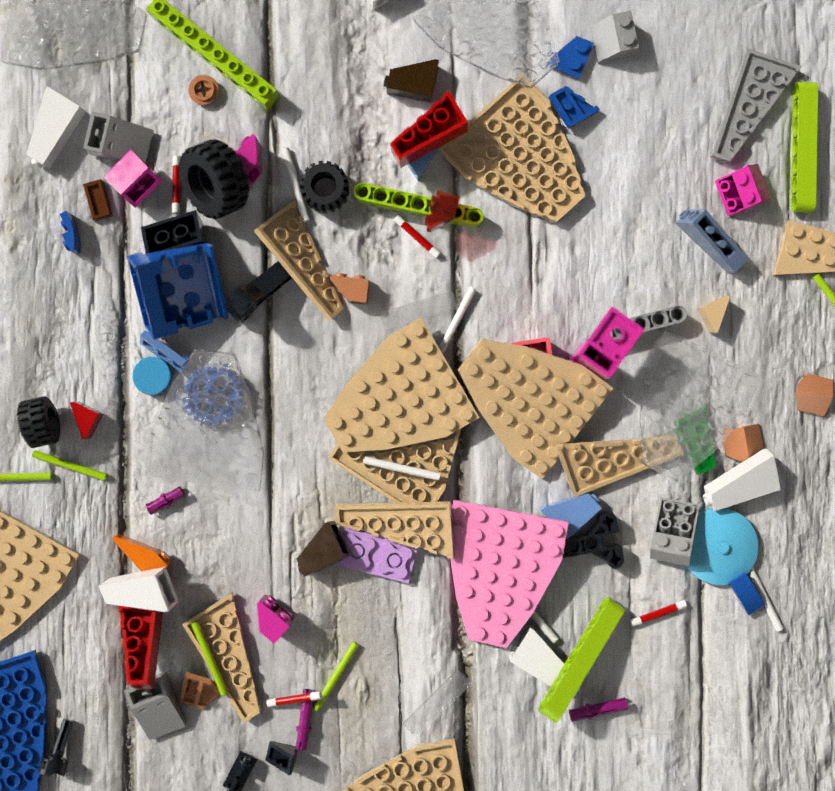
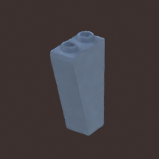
(711, 238)

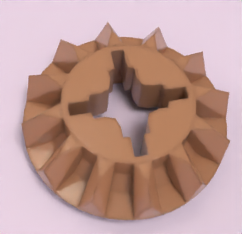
(196, 86)

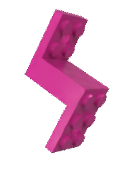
(602, 352)

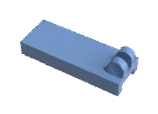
(163, 351)

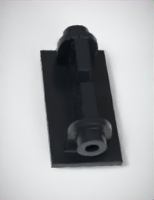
(239, 772)

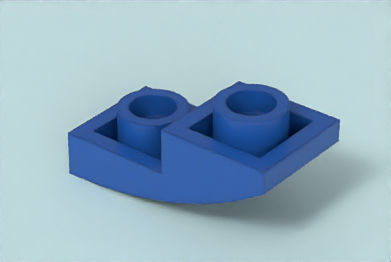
(72, 236)
(746, 593)

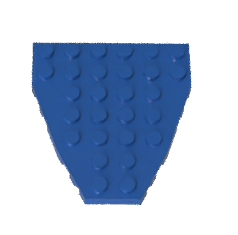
(22, 722)

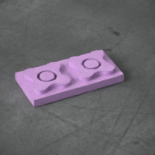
(378, 555)

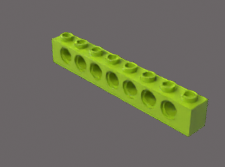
(213, 53)

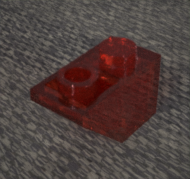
(443, 210)

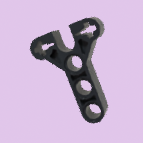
(247, 298)
(597, 532)

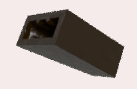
(413, 80)
(323, 550)

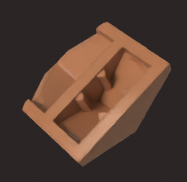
(814, 394)
(743, 442)
(198, 691)

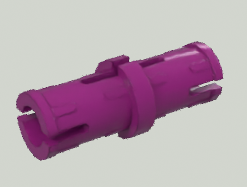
(165, 500)

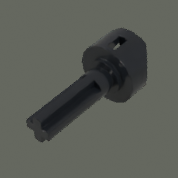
(55, 763)

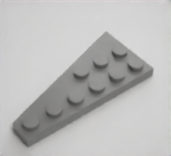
(754, 92)

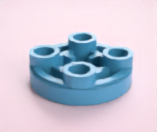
(152, 375)

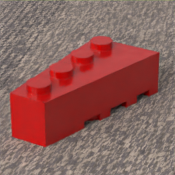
(430, 131)
(141, 645)

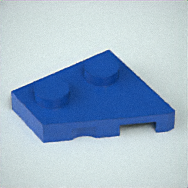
(574, 57)
(571, 106)

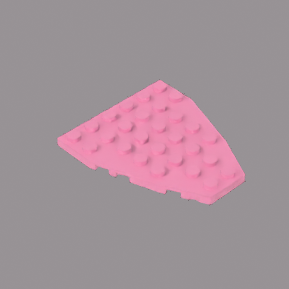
(502, 567)

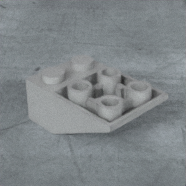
(114, 137)
(674, 531)
(156, 708)

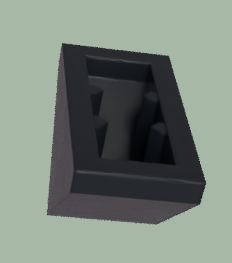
(282, 756)

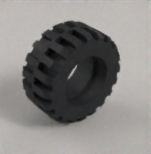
(214, 178)

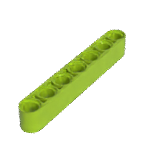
(804, 147)
(410, 200)
(581, 660)

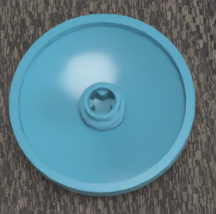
(722, 546)

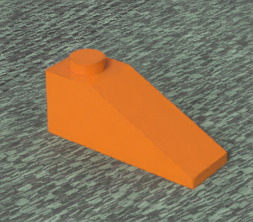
(141, 554)

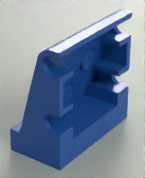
(177, 289)

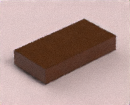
(97, 200)

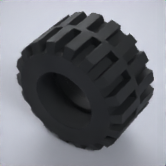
(318, 172)
(38, 422)

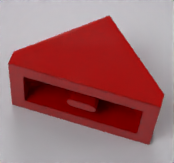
(86, 419)

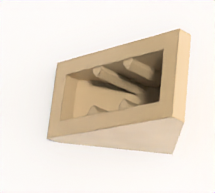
(713, 313)

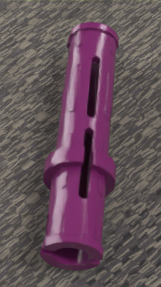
(594, 710)
(304, 723)

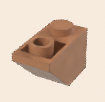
(353, 289)

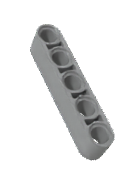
(649, 323)

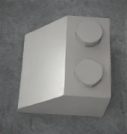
(614, 37)

